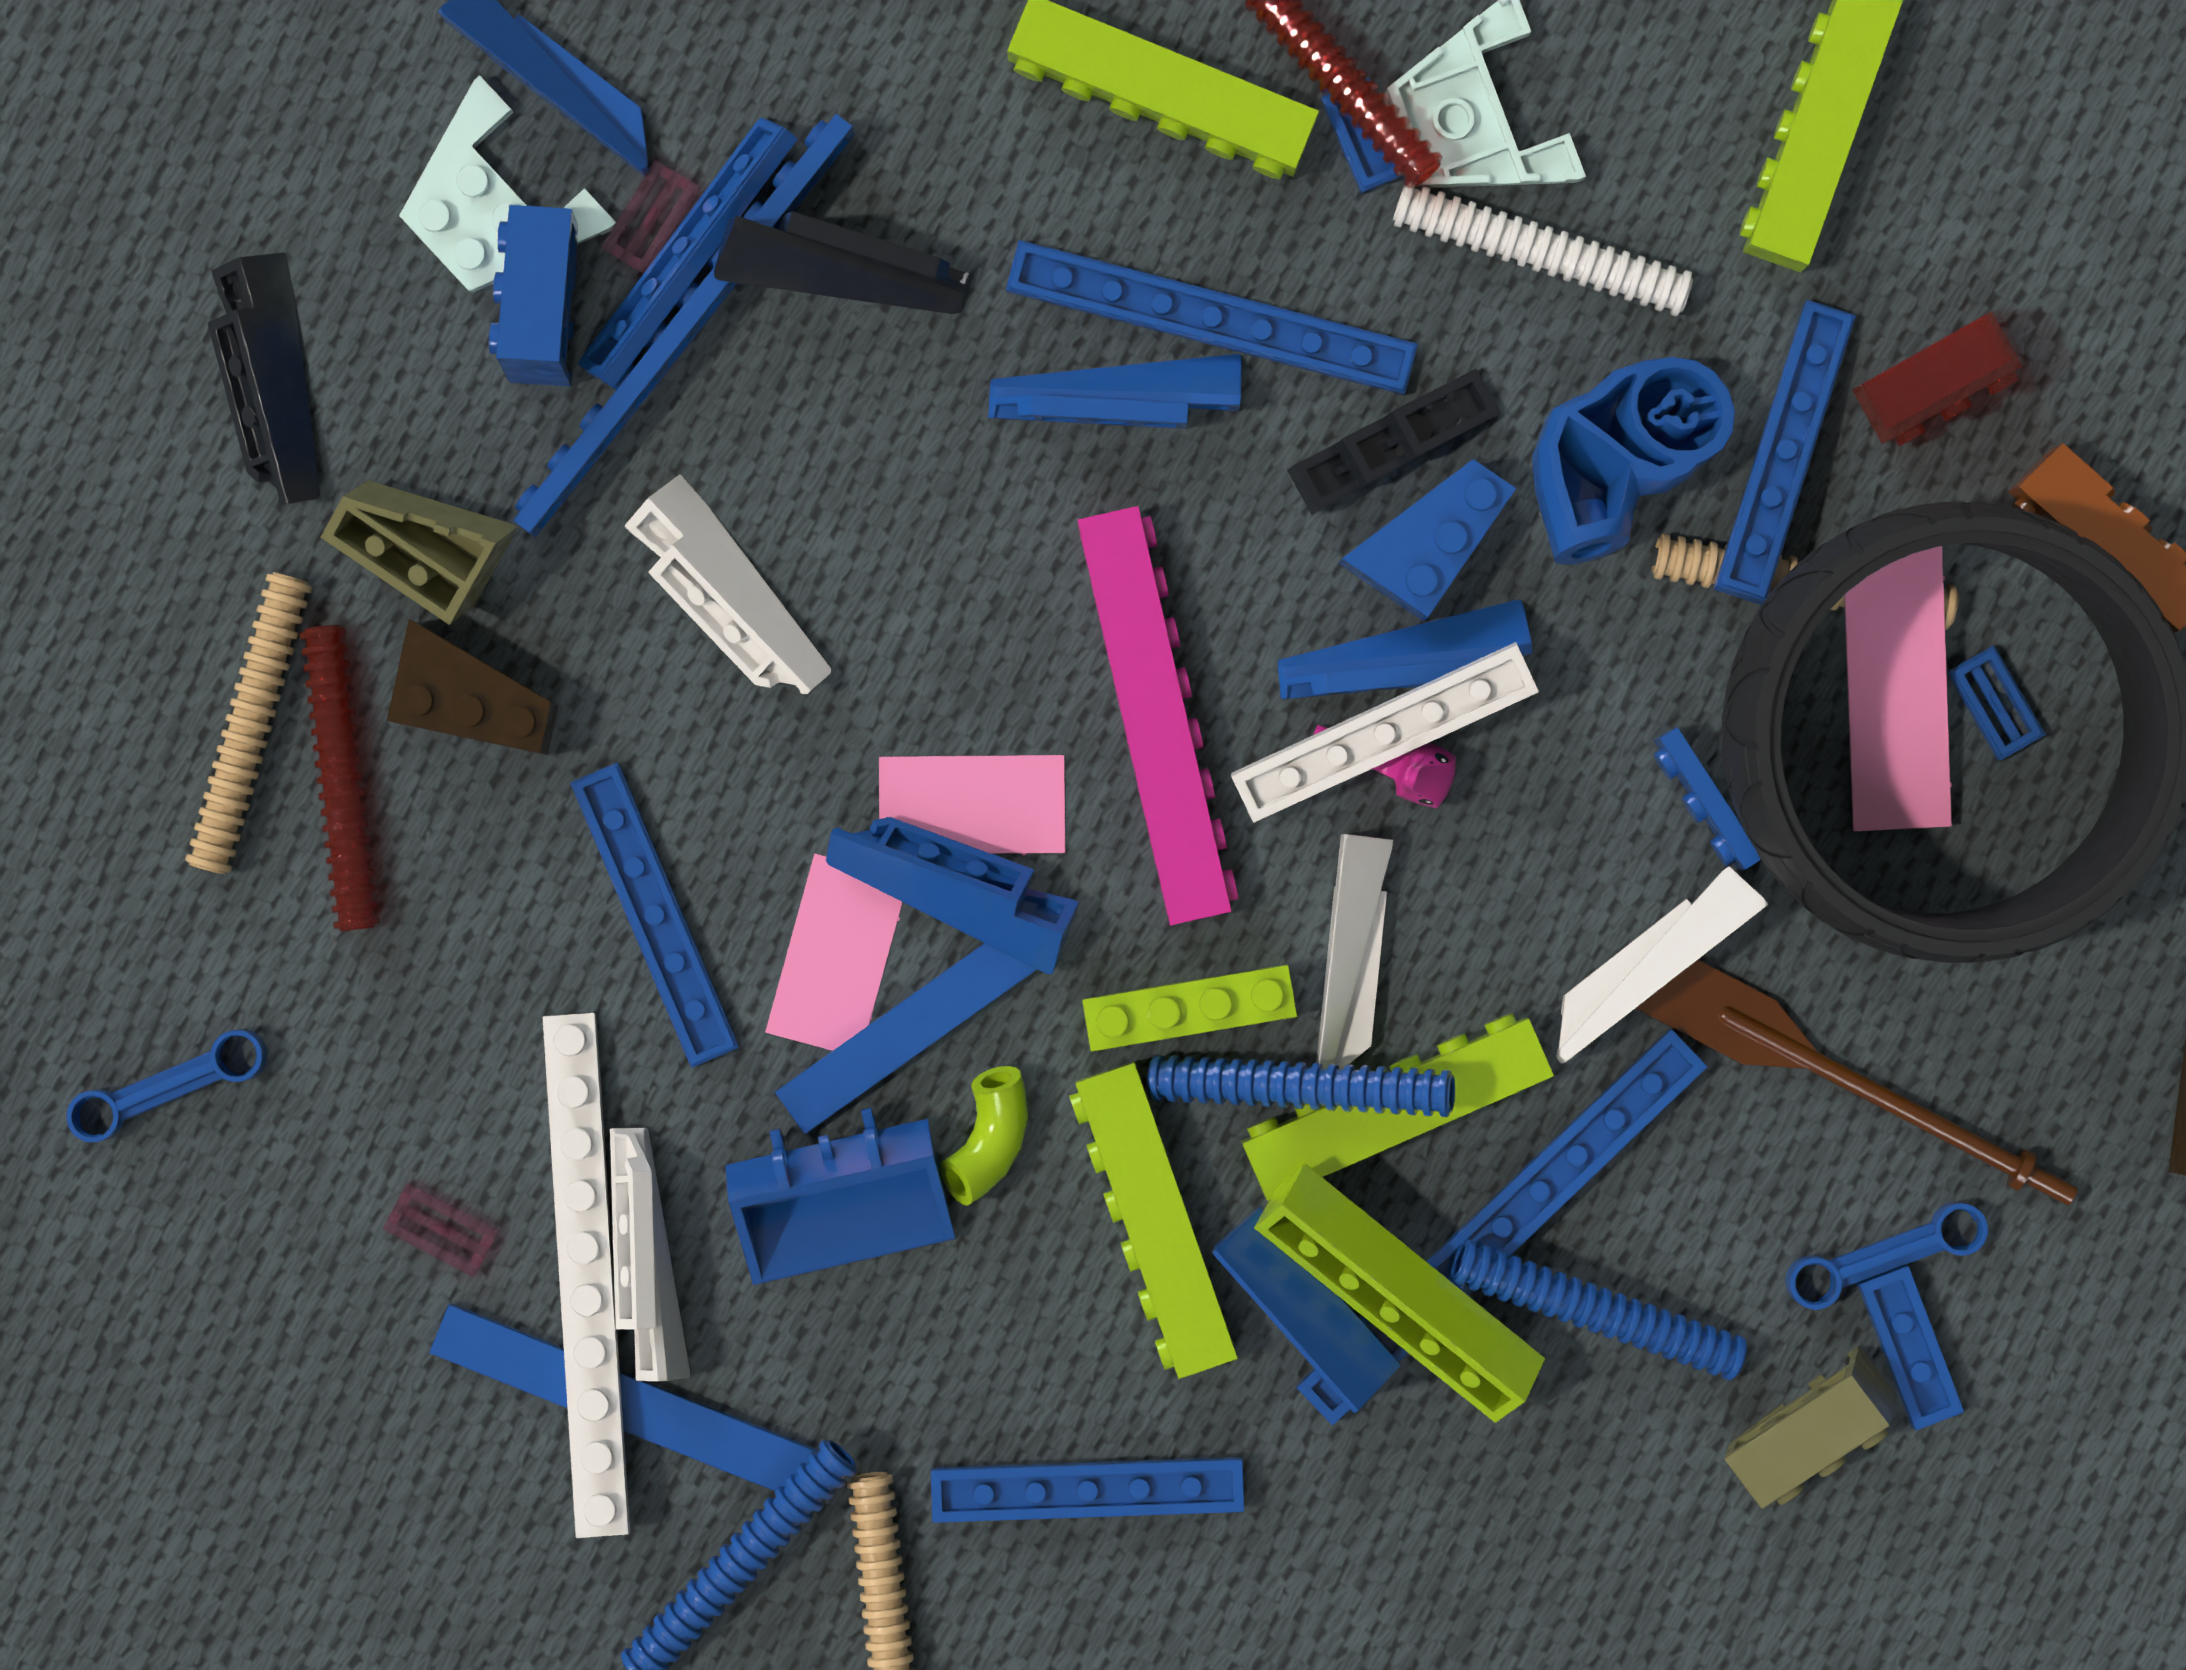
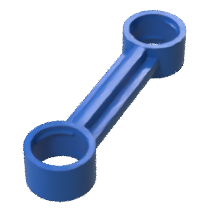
(166, 1086)
(1886, 1255)

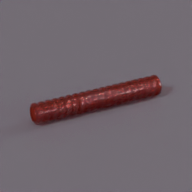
(1349, 88)
(339, 777)

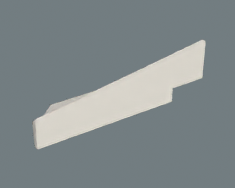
(1654, 960)

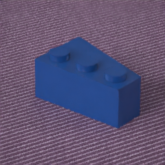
(535, 294)
(1431, 540)

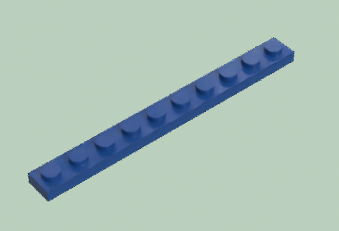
(669, 342)
(1554, 1175)

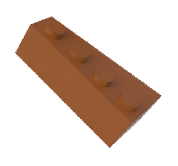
(2079, 498)

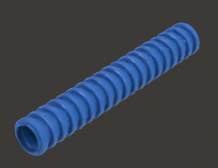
(1301, 1085)
(1599, 1310)
(740, 1559)

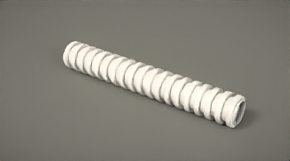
(1543, 249)

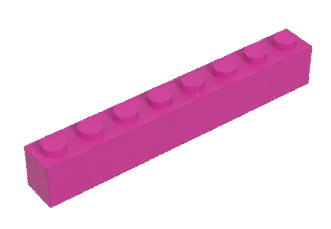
(1154, 715)

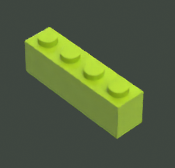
(1189, 1007)

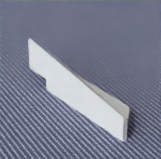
(723, 589)
(1353, 950)
(642, 1262)

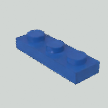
(1704, 800)
(1910, 1347)

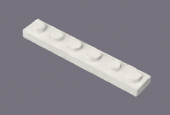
(1384, 732)

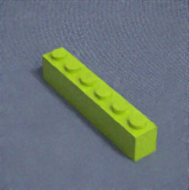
(1161, 86)
(1818, 131)
(1327, 1140)
(1155, 1220)
(1400, 1293)

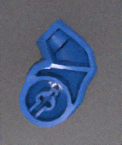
(1623, 441)

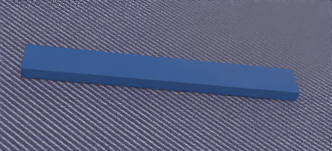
(1211, 317)
(646, 1408)

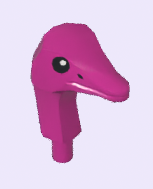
(1420, 774)

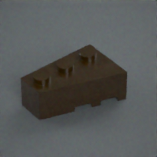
(462, 696)

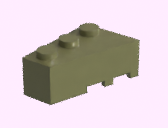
(420, 545)
(1813, 1432)

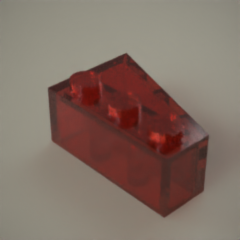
(1941, 379)

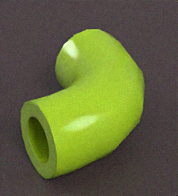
(995, 1136)

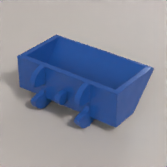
(838, 1200)
(1308, 1314)

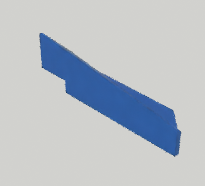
(553, 76)
(1122, 395)
(1405, 655)
(959, 887)

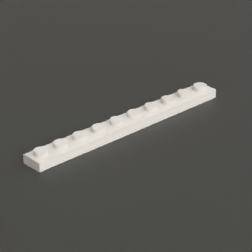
(586, 1275)

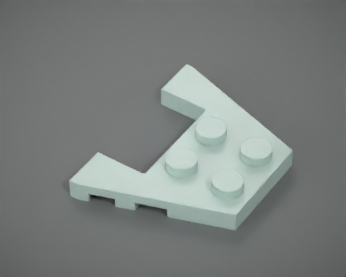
(1462, 117)
(464, 199)

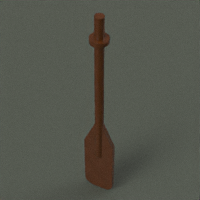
(1760, 1033)

